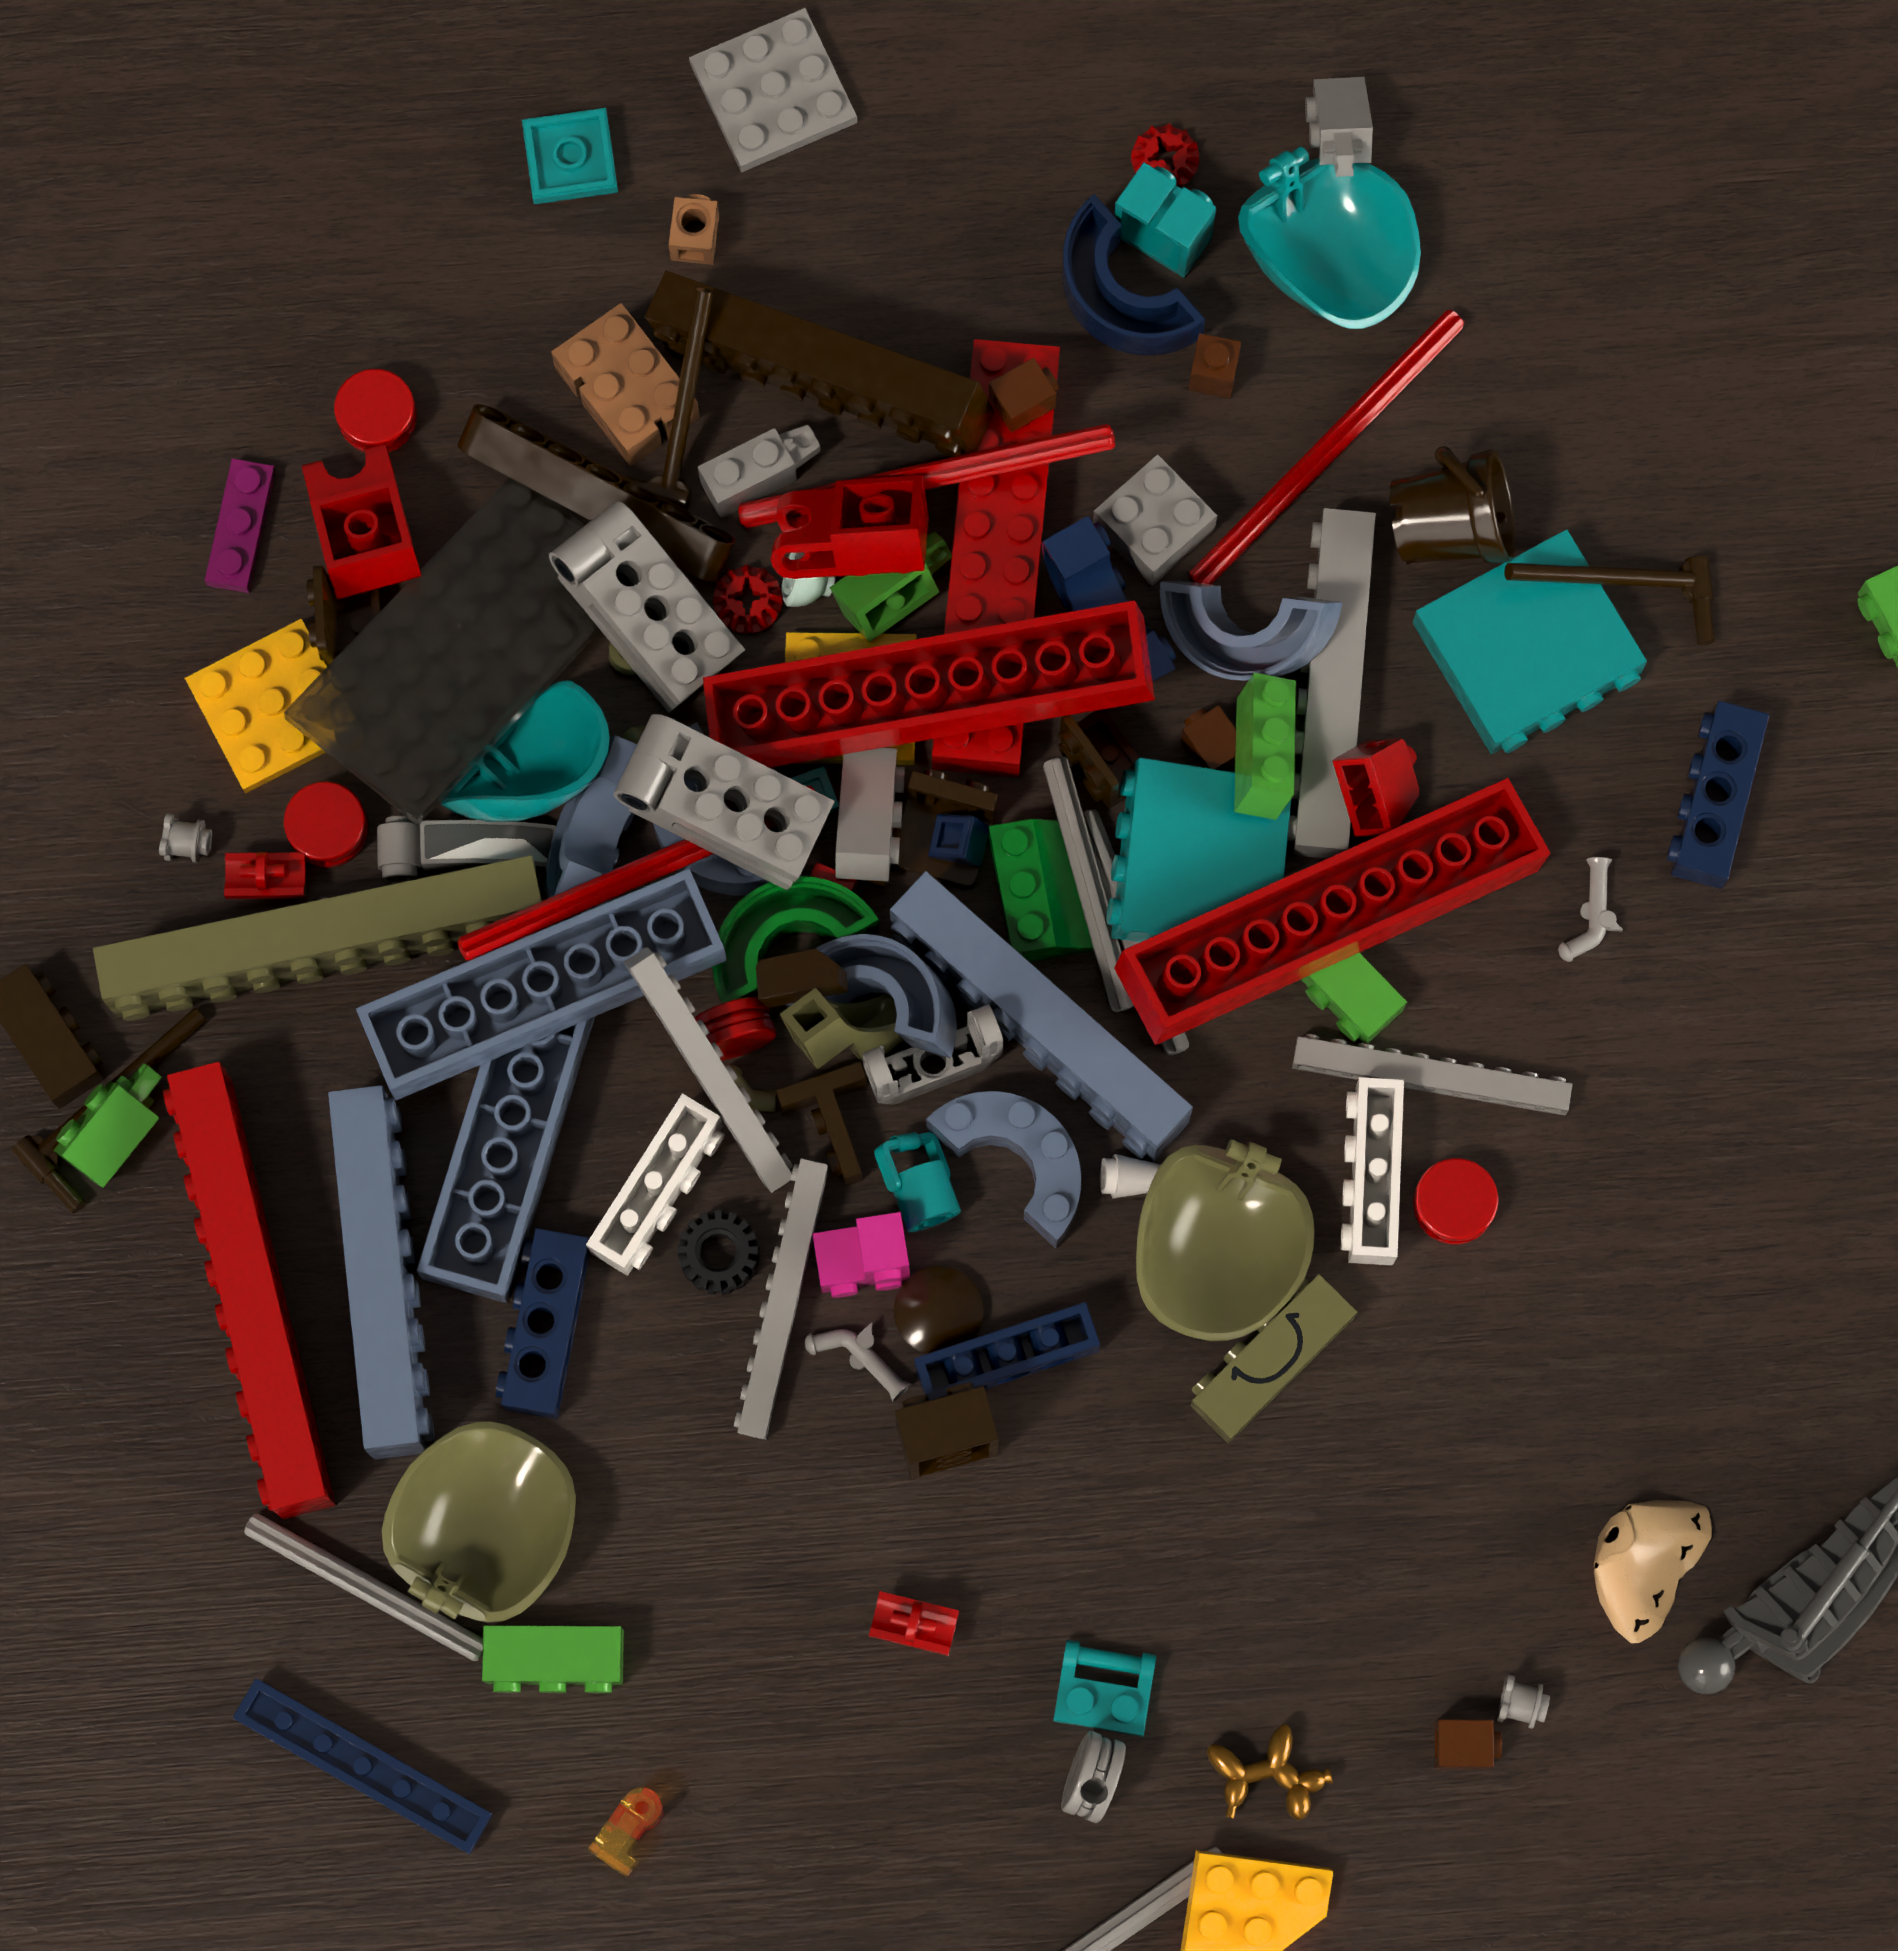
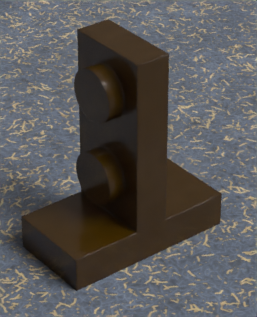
(827, 1117)

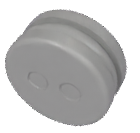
(1093, 1777)

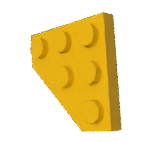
(1252, 1903)

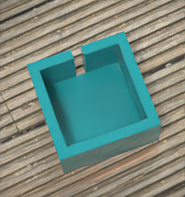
(1164, 219)

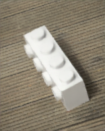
(1375, 1171)
(655, 1185)

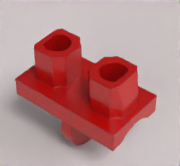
(265, 875)
(914, 1623)

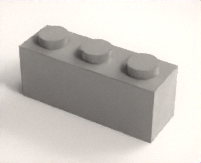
(869, 815)

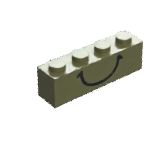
(1272, 1358)

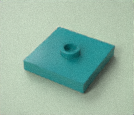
(569, 156)

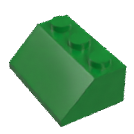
(1038, 890)

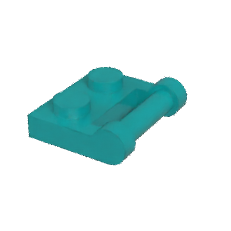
(1101, 1703)

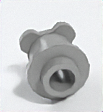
(184, 839)
(1522, 1702)

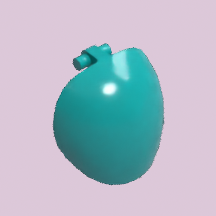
(1333, 241)
(538, 760)

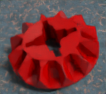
(1173, 139)
(763, 611)

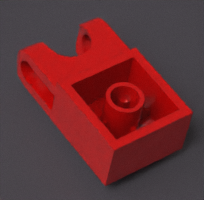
(362, 525)
(853, 529)

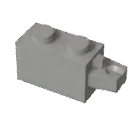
(1340, 123)
(756, 468)

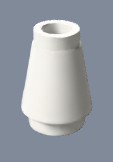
(1126, 1176)

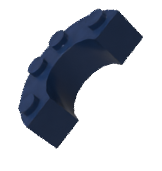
(1107, 309)
(1085, 579)

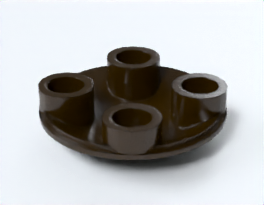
(938, 1309)

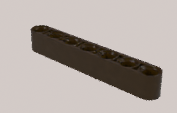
(592, 488)

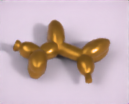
(1276, 1766)

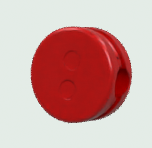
(375, 410)
(326, 824)
(739, 1026)
(1455, 1201)

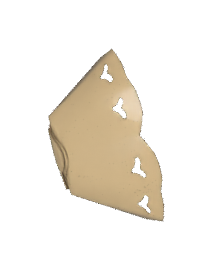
(1647, 1561)

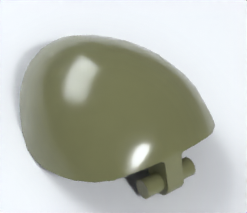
(1222, 1241)
(480, 1522)

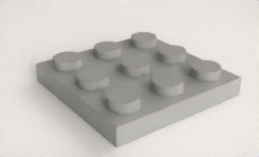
(773, 90)

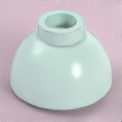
(805, 590)

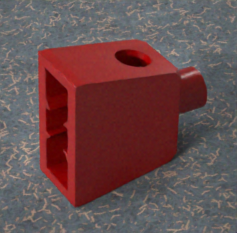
(1377, 784)

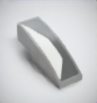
(474, 843)

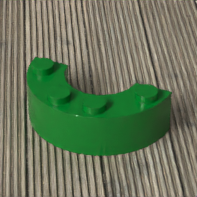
(772, 913)

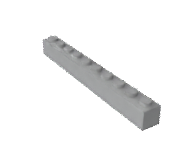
(708, 1068)
(1433, 1076)
(783, 1299)

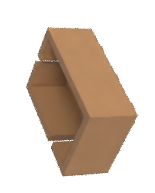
(624, 380)

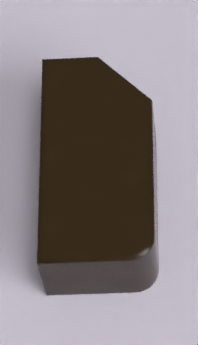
(793, 975)

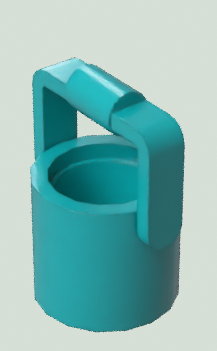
(921, 1191)

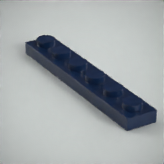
(363, 1766)

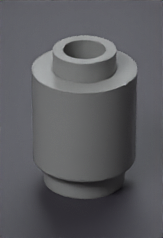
(398, 849)

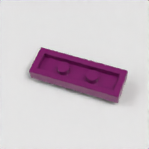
(240, 525)

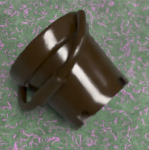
(1455, 511)

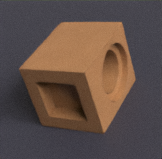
(697, 246)

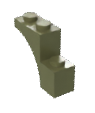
(829, 1027)

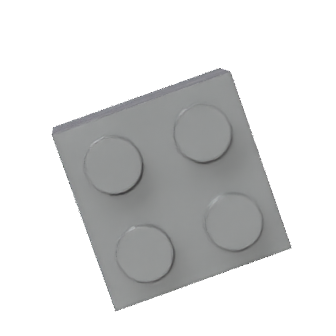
(1155, 520)

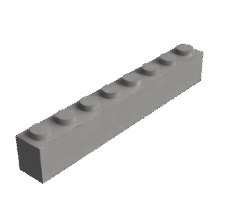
(1333, 683)

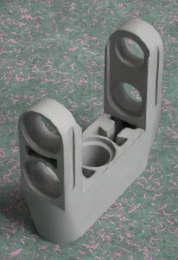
(981, 1029)

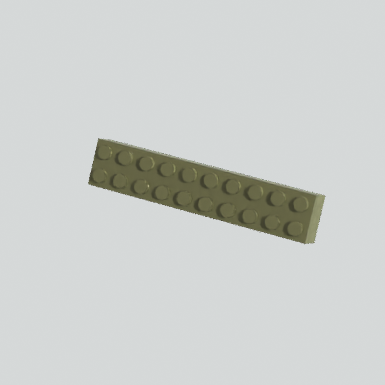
(310, 939)

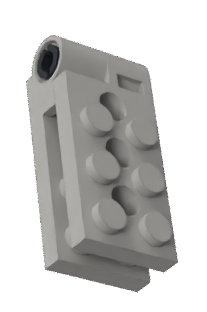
(621, 544)
(657, 792)

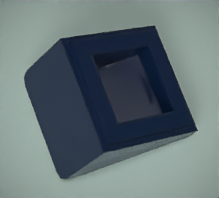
(959, 839)

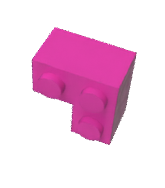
(863, 1256)

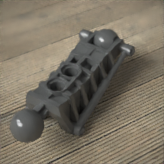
(1808, 1604)

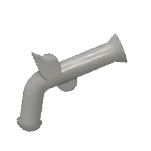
(1595, 911)
(861, 1357)

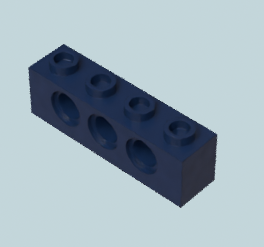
(1744, 732)
(1010, 1352)
(544, 1393)

